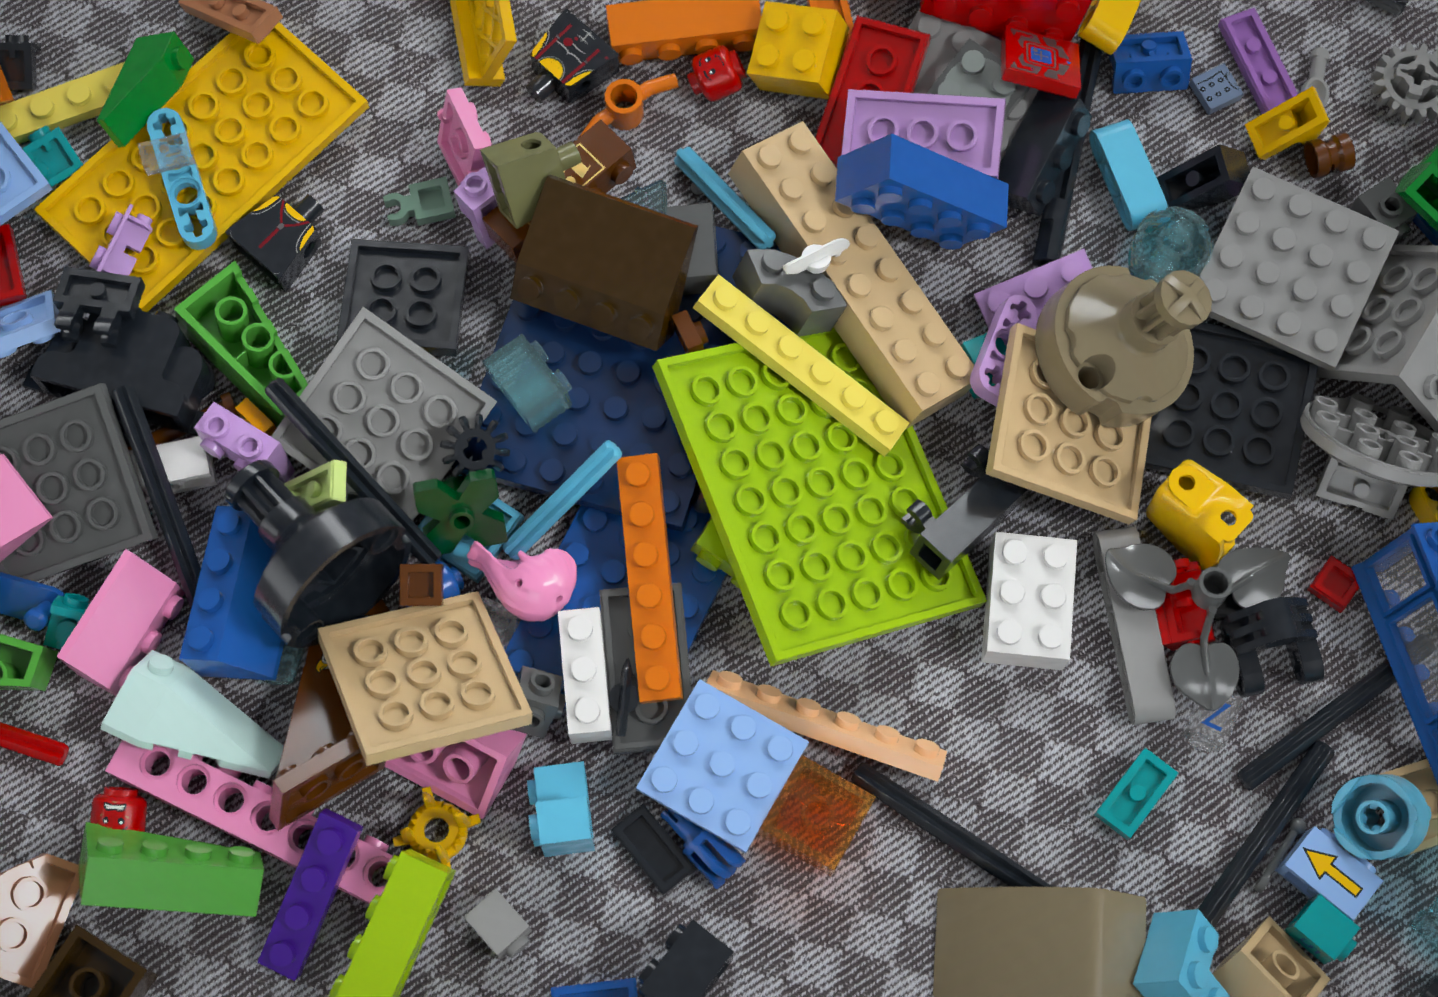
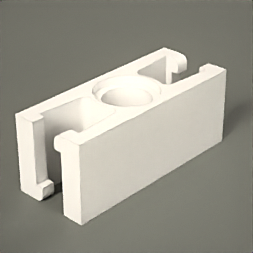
(185, 464)

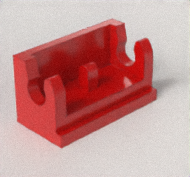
(1179, 617)

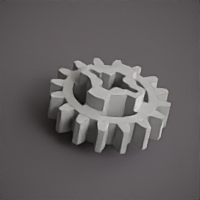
(1408, 84)

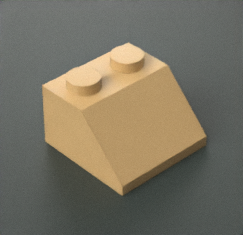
(1270, 966)

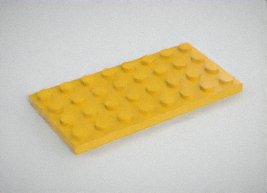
(252, 127)

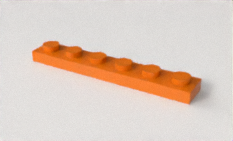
(649, 579)

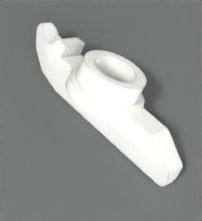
(816, 257)

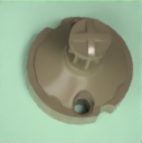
(1121, 341)

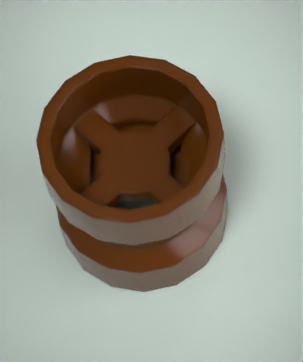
(1333, 154)

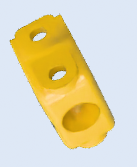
(1190, 509)

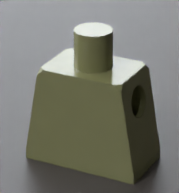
(520, 171)

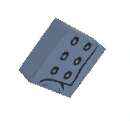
(1216, 89)

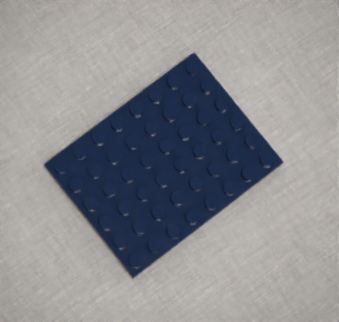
(611, 400)

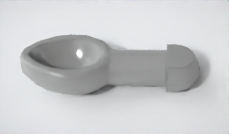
(1319, 58)

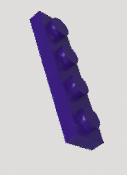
(310, 894)

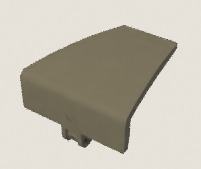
(1037, 942)

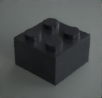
(689, 967)

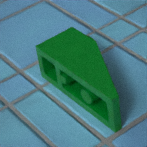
(145, 84)

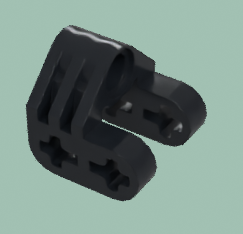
(1272, 625)

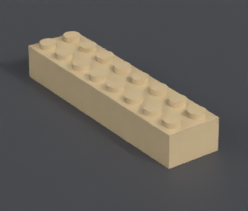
(887, 315)

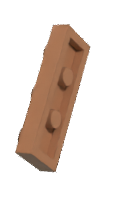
(242, 17)

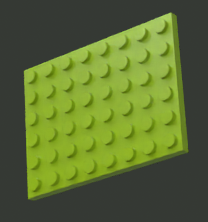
(808, 504)

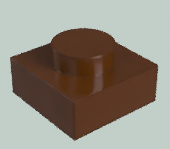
(690, 334)
(421, 585)

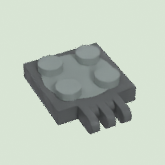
(977, 74)

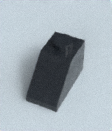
(1206, 179)

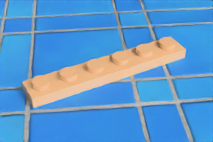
(834, 728)

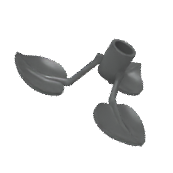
(1253, 575)

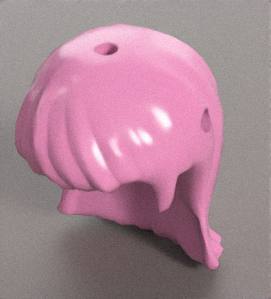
(530, 586)

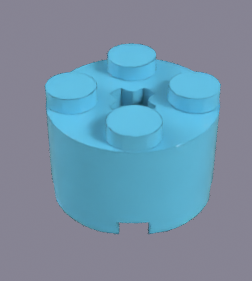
(1356, 817)

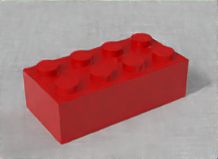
(1046, 17)

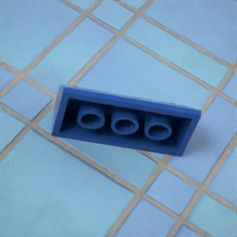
(224, 627)

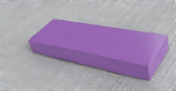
(1257, 59)

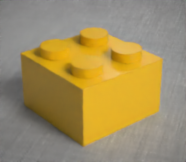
(798, 49)

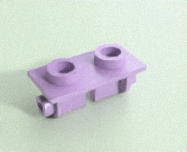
(127, 233)

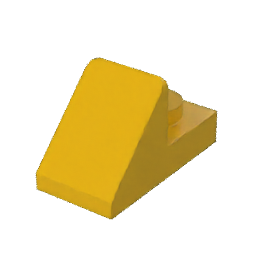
(1291, 122)

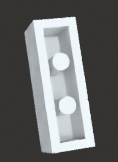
(585, 675)

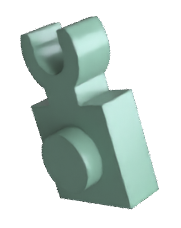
(428, 202)

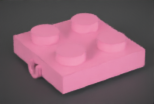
(461, 135)

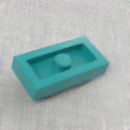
(1136, 794)

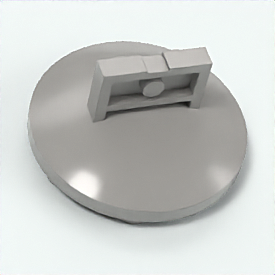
(1368, 456)

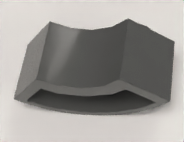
(801, 300)

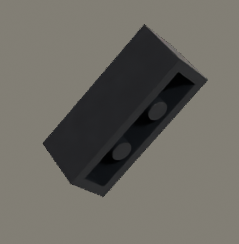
(1042, 150)

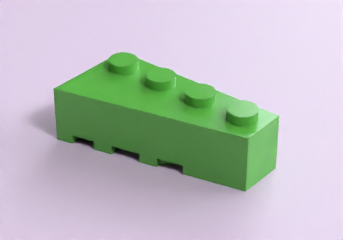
(239, 339)

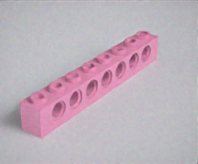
(134, 767)

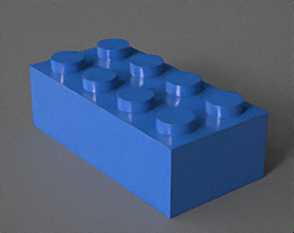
(921, 192)

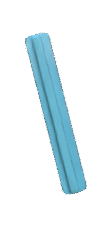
(724, 198)
(562, 499)

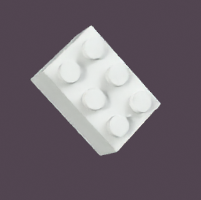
(1029, 601)

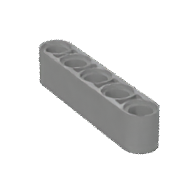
(1135, 641)

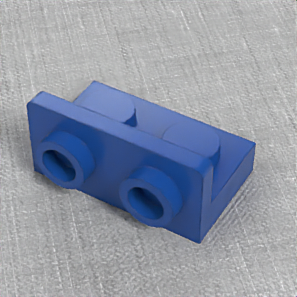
(1151, 63)

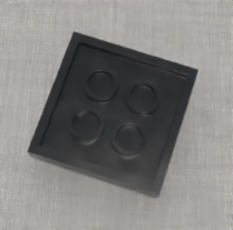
(410, 288)

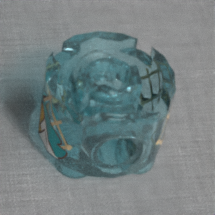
(1169, 243)

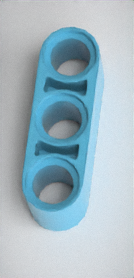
(1127, 172)

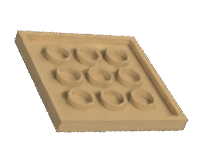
(1057, 451)
(423, 678)

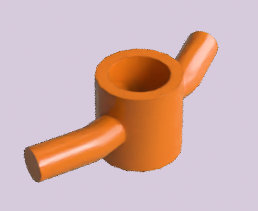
(630, 91)

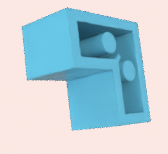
(562, 809)
(1179, 957)

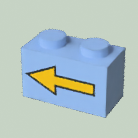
(1323, 867)

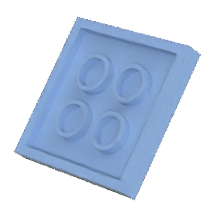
(722, 765)

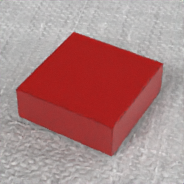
(1334, 584)

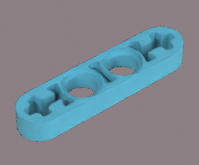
(183, 178)

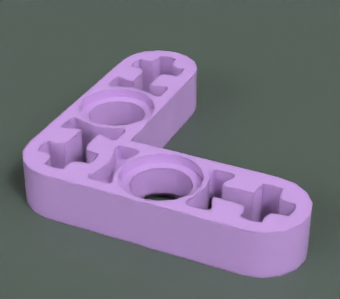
(989, 357)

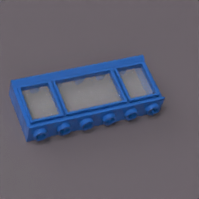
(1403, 604)

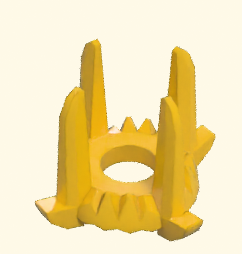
(415, 831)

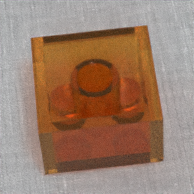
(816, 815)

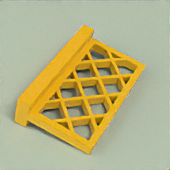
(483, 39)

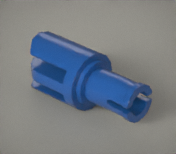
(707, 852)

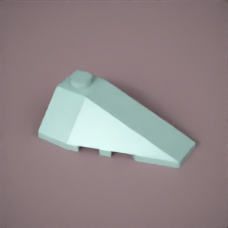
(181, 711)

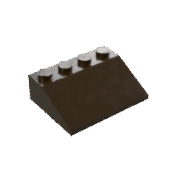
(604, 263)

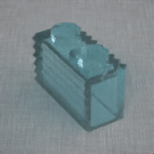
(528, 382)

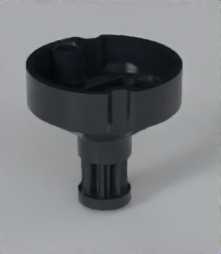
(323, 562)

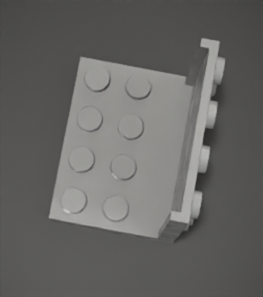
(1399, 331)

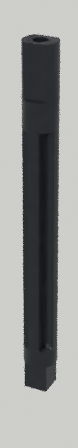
(1057, 211)

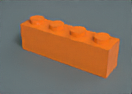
(680, 27)

